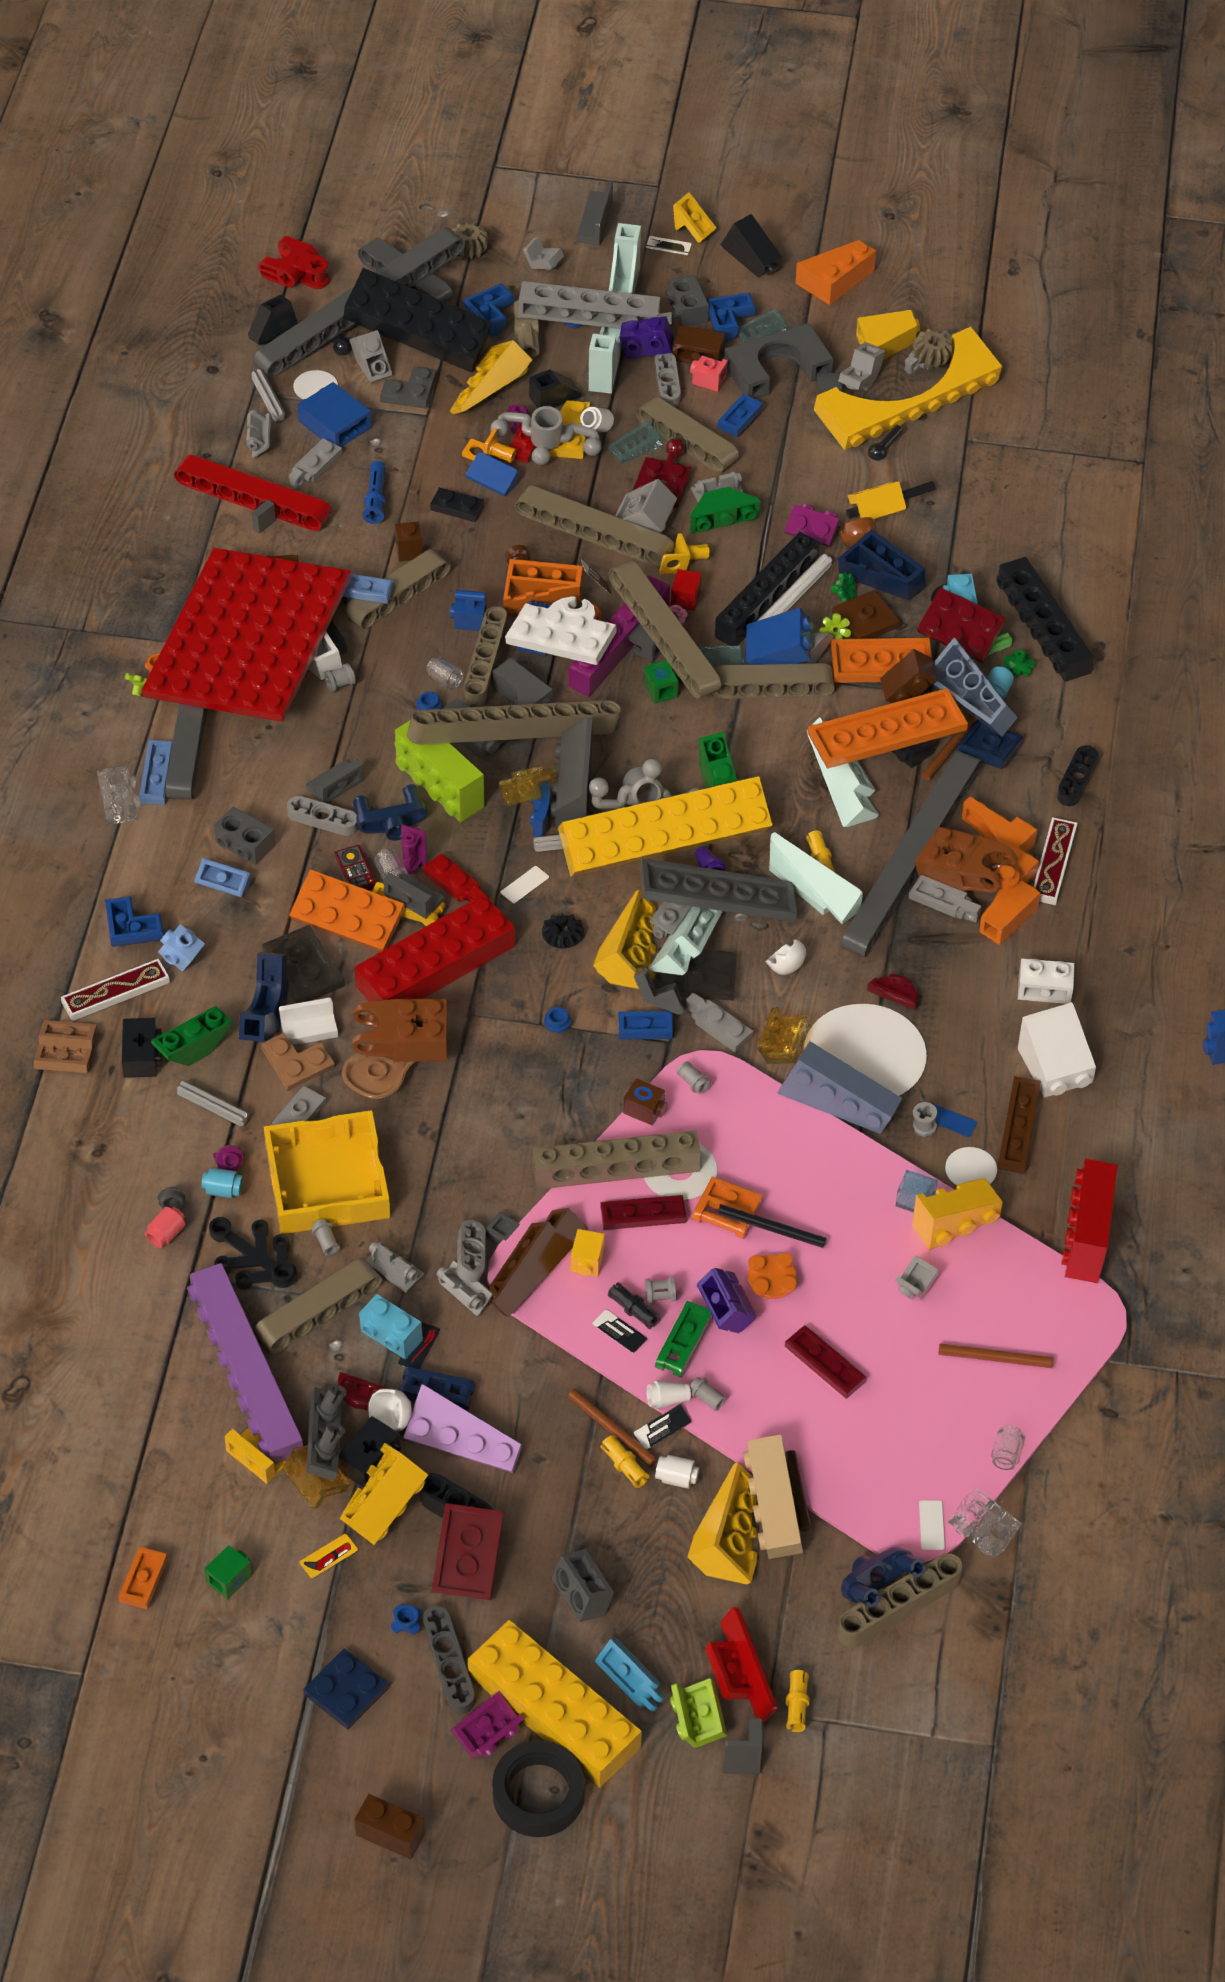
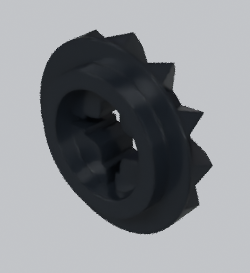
(565, 938)

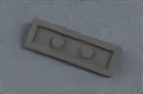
(595, 216)

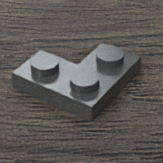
(412, 393)

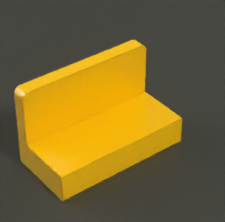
(879, 500)
(246, 1451)

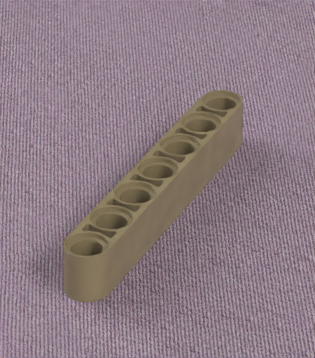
(594, 525)
(664, 629)

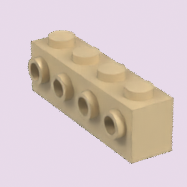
(774, 1497)

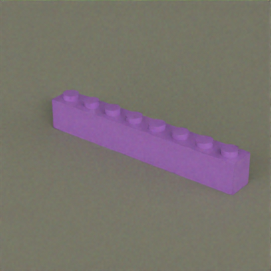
(245, 1363)

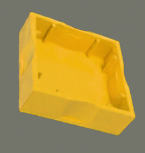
(326, 1172)

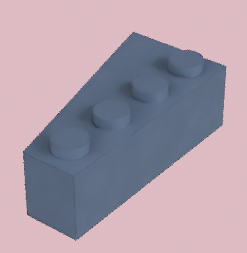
(972, 688)
(839, 1089)

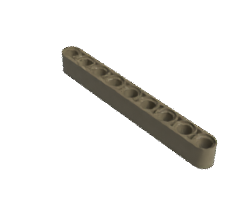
(510, 721)

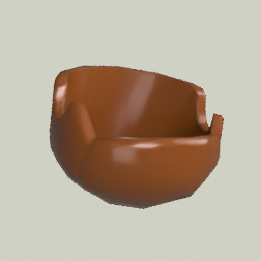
(856, 530)

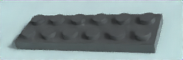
(717, 890)

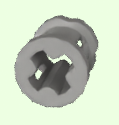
(339, 677)
(924, 1119)
(670, 1292)

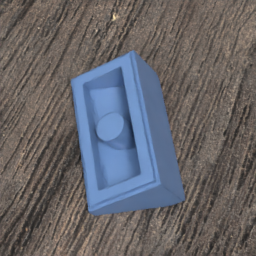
(223, 878)

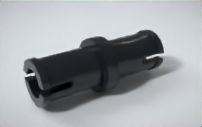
(633, 1305)

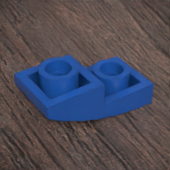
(541, 812)

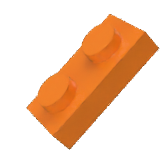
(143, 1578)

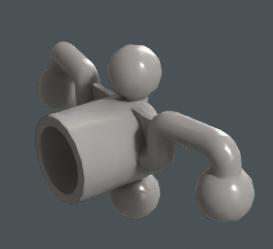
(547, 432)
(631, 783)

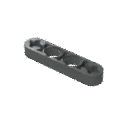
(447, 1659)

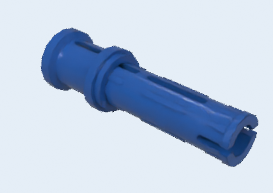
(374, 499)

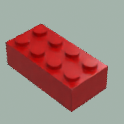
(1089, 1220)

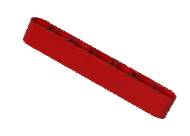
(252, 492)

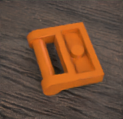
(731, 1195)

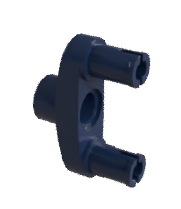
(390, 819)
(875, 1572)

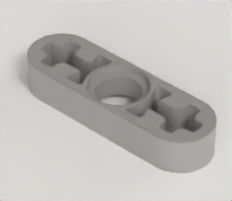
(670, 372)
(331, 824)
(465, 1257)

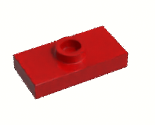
(523, 445)

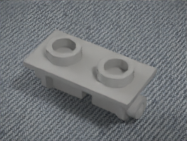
(258, 432)
(728, 480)
(668, 918)
(393, 1266)
(472, 1295)

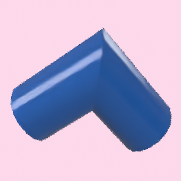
(488, 306)
(725, 311)
(130, 930)

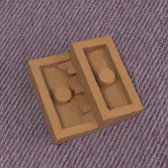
(65, 1046)

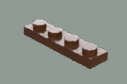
(1019, 1125)

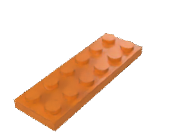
(887, 728)

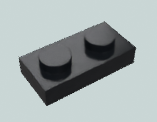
(457, 504)

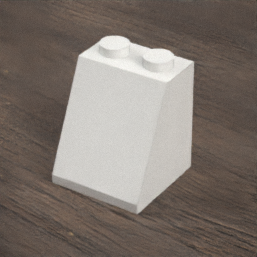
(1056, 1050)

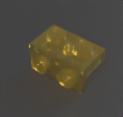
(524, 785)
(782, 1037)
(309, 1485)

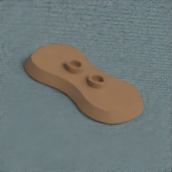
(374, 1075)

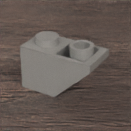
(371, 355)

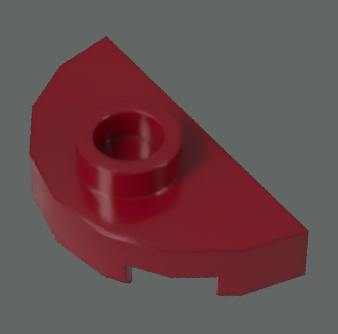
(895, 989)
(358, 1390)

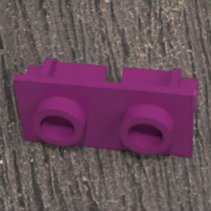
(413, 848)

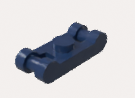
(438, 1383)

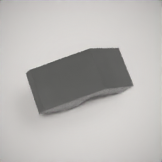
(665, 997)

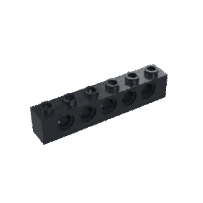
(766, 589)
(1045, 619)

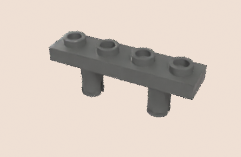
(325, 1431)

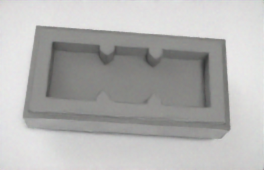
(302, 1107)

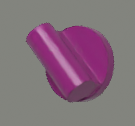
(517, 409)
(229, 1158)

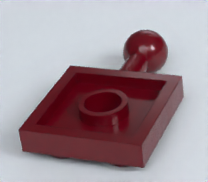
(675, 474)

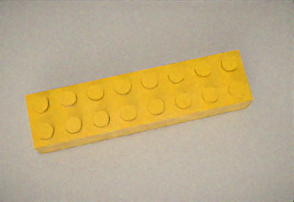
(664, 826)

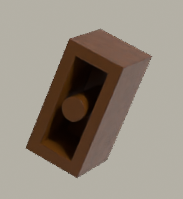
(695, 342)
(908, 677)
(389, 1826)

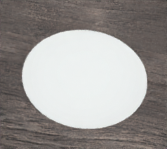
(874, 1043)

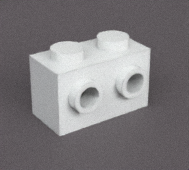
(1046, 981)

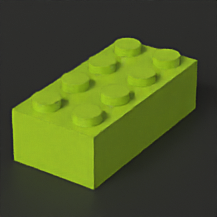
(442, 773)

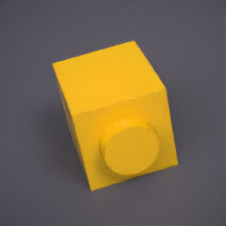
(587, 1252)

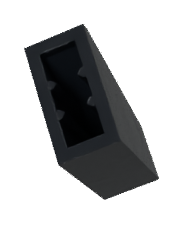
(752, 247)

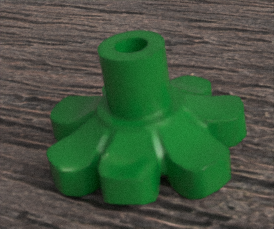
(845, 587)
(1019, 663)

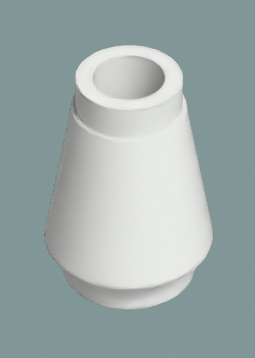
(665, 1394)

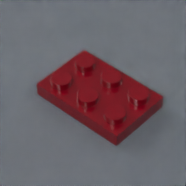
(961, 619)
(468, 1551)

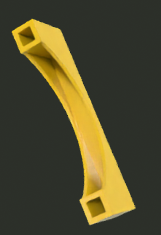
(860, 419)

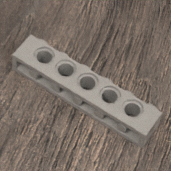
(584, 305)

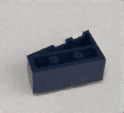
(883, 566)

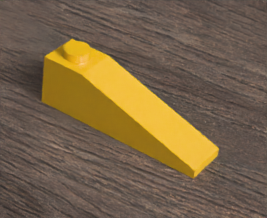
(495, 370)
(628, 944)
(726, 1533)

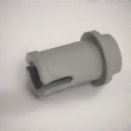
(697, 1081)
(323, 1231)
(707, 1394)

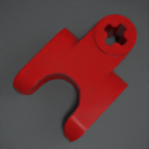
(298, 264)

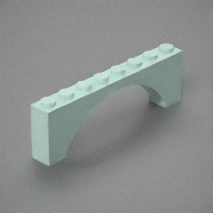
(606, 346)

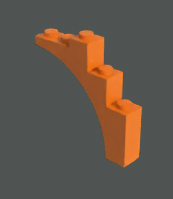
(1017, 904)

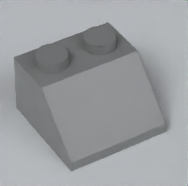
(648, 506)

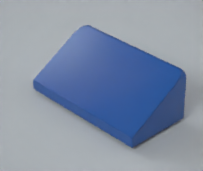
(492, 474)

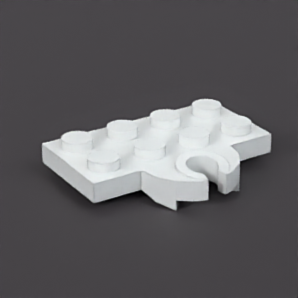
(562, 630)

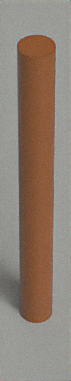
(947, 750)
(995, 1355)
(609, 1425)

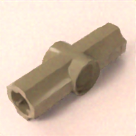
(526, 333)

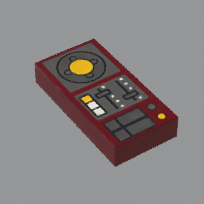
(355, 867)

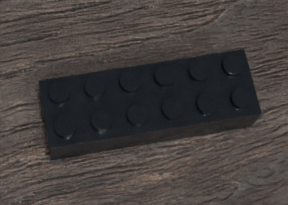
(417, 320)

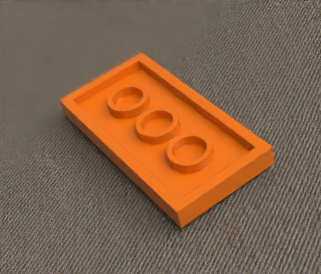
(871, 658)
(347, 911)

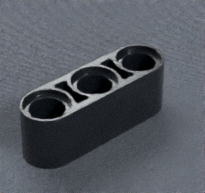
(447, 1493)

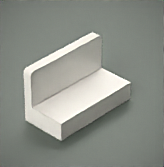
(308, 1021)

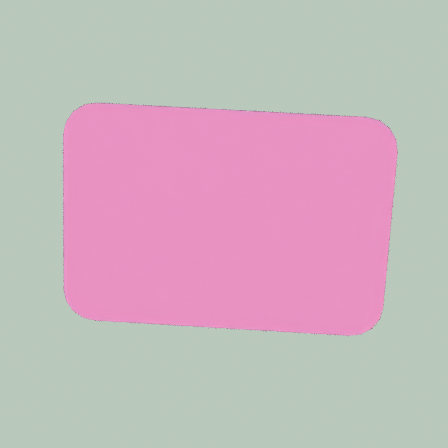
(921, 1417)

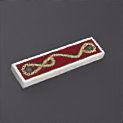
(1054, 859)
(115, 989)

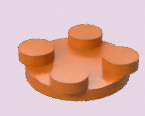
(772, 1275)

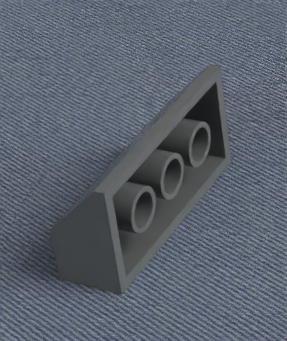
(573, 773)

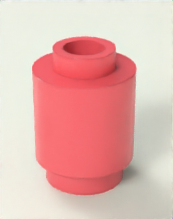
(165, 1226)

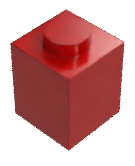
(686, 589)

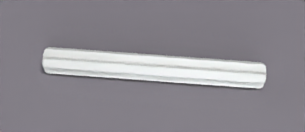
(802, 584)

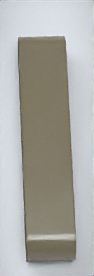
(697, 439)
(408, 583)
(485, 657)
(774, 681)
(317, 1306)
(893, 1611)

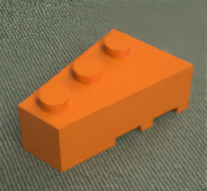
(836, 270)
(540, 583)

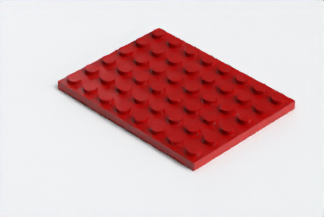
(247, 634)

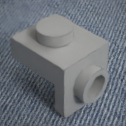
(542, 257)
(917, 1278)

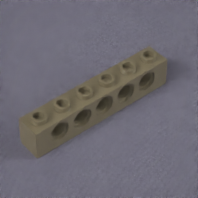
(616, 1159)

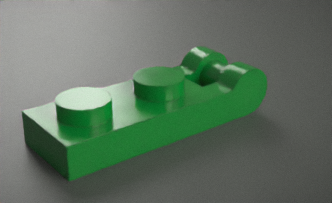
(684, 1338)

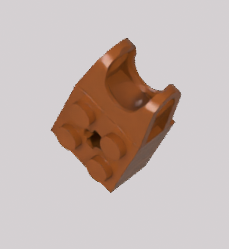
(963, 860)
(403, 1029)

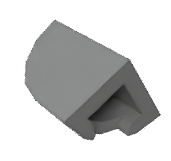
(820, 643)

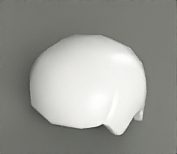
(787, 958)
(391, 1408)

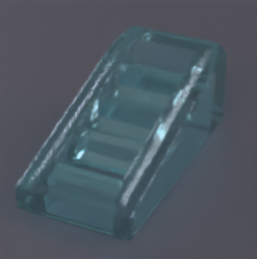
(766, 320)
(637, 434)

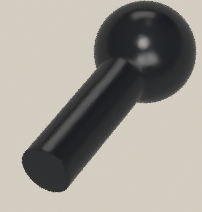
(341, 345)
(878, 450)

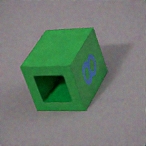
(660, 681)
(228, 1571)

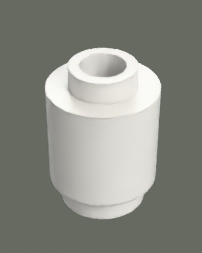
(597, 419)
(677, 1471)

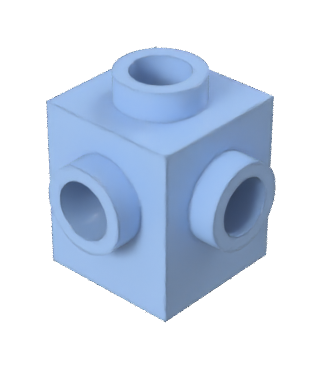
(180, 947)

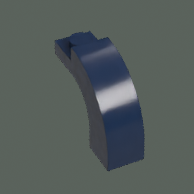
(271, 992)

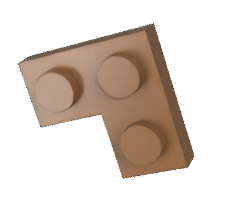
(296, 1067)

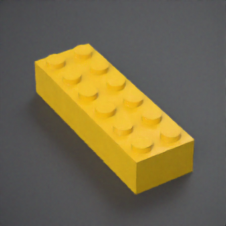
(555, 1702)

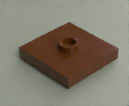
(867, 616)

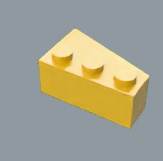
(955, 1212)
(384, 1495)

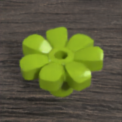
(836, 626)
(138, 682)

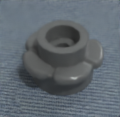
(171, 1197)

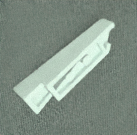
(848, 790)
(813, 880)
(686, 941)

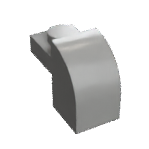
(864, 367)

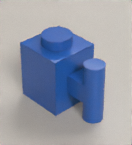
(468, 610)

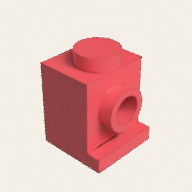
(709, 373)

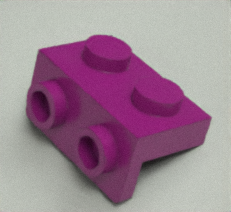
(813, 524)
(486, 1726)

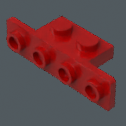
(739, 1667)

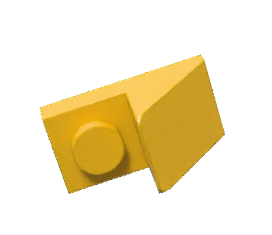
(690, 214)

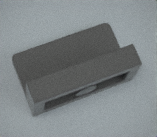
(336, 781)
(412, 893)
(745, 1756)

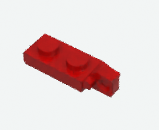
(452, 879)

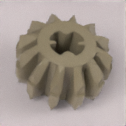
(474, 238)
(932, 348)

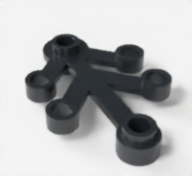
(254, 1256)

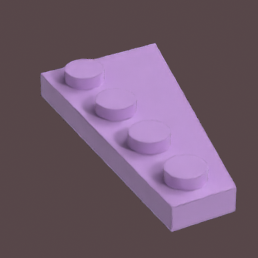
(455, 1431)

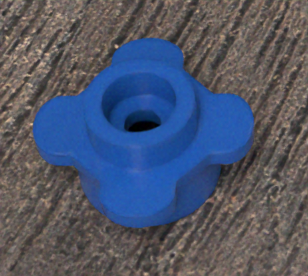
(403, 1612)

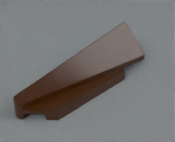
(534, 1258)

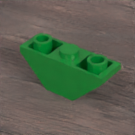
(723, 508)
(715, 760)
(194, 1038)

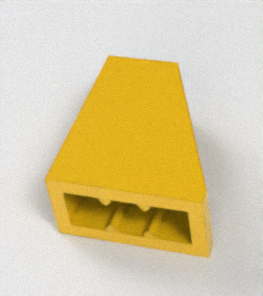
(888, 331)

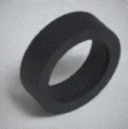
(543, 1823)

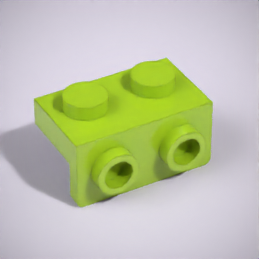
(698, 1713)

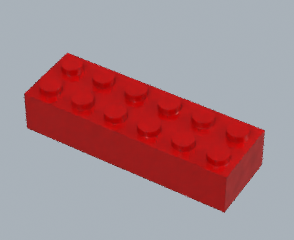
(437, 953)

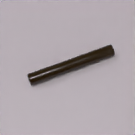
(798, 1491)

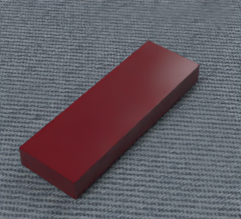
(643, 1212)
(825, 1361)

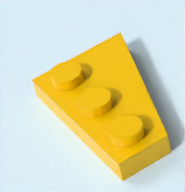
(571, 413)

